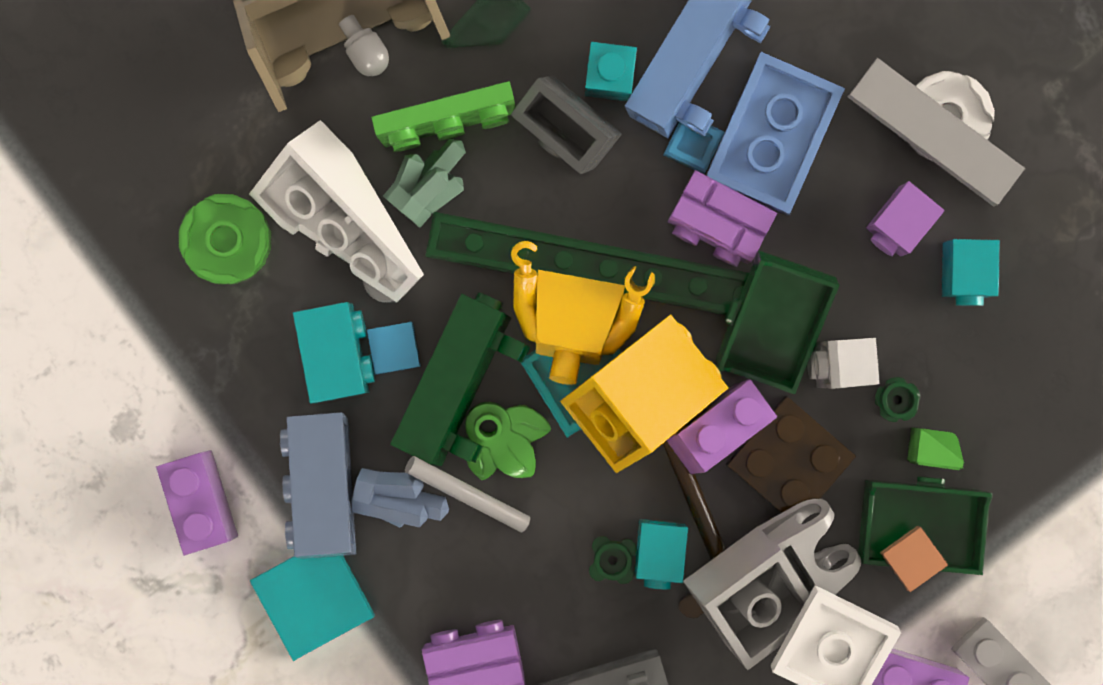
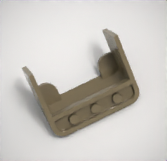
(287, 32)

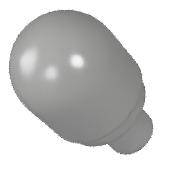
(364, 47)

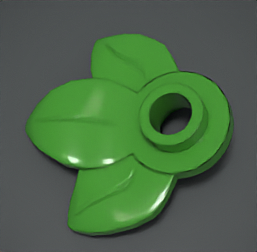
(510, 443)

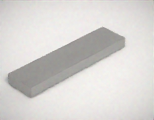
(936, 132)

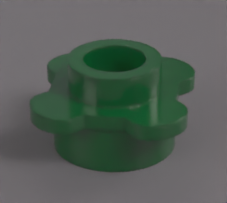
(621, 569)

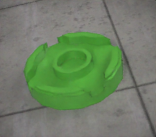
(225, 239)

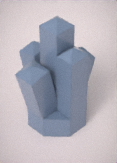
(396, 498)

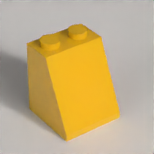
(645, 394)

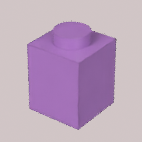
(903, 220)

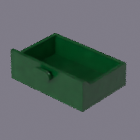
(776, 322)
(948, 515)

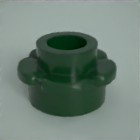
(909, 399)

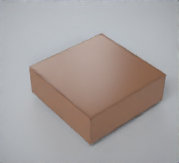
(914, 558)

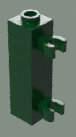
(453, 379)

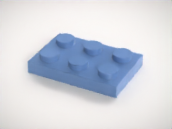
(775, 133)

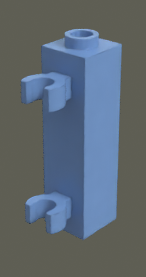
(685, 60)

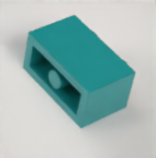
(333, 352)

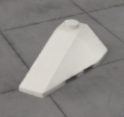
(327, 197)

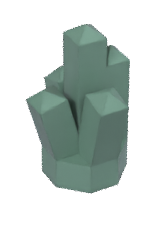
(426, 186)

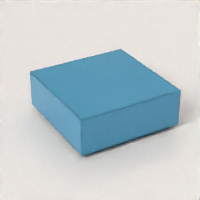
(693, 149)
(393, 348)

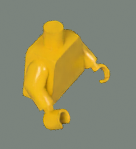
(574, 315)

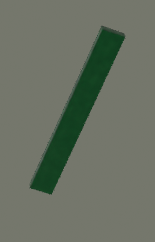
(676, 280)

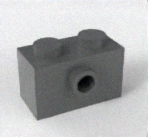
(565, 124)

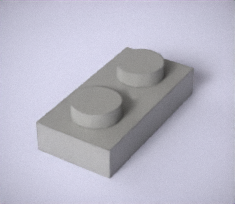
(995, 657)

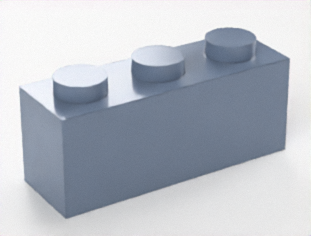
(318, 486)

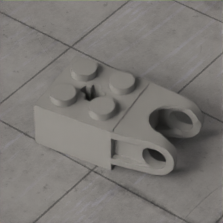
(767, 576)

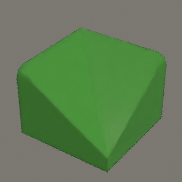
(934, 449)

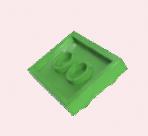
(445, 117)

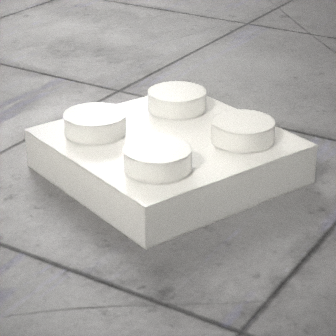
(834, 643)

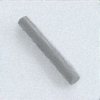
(467, 494)

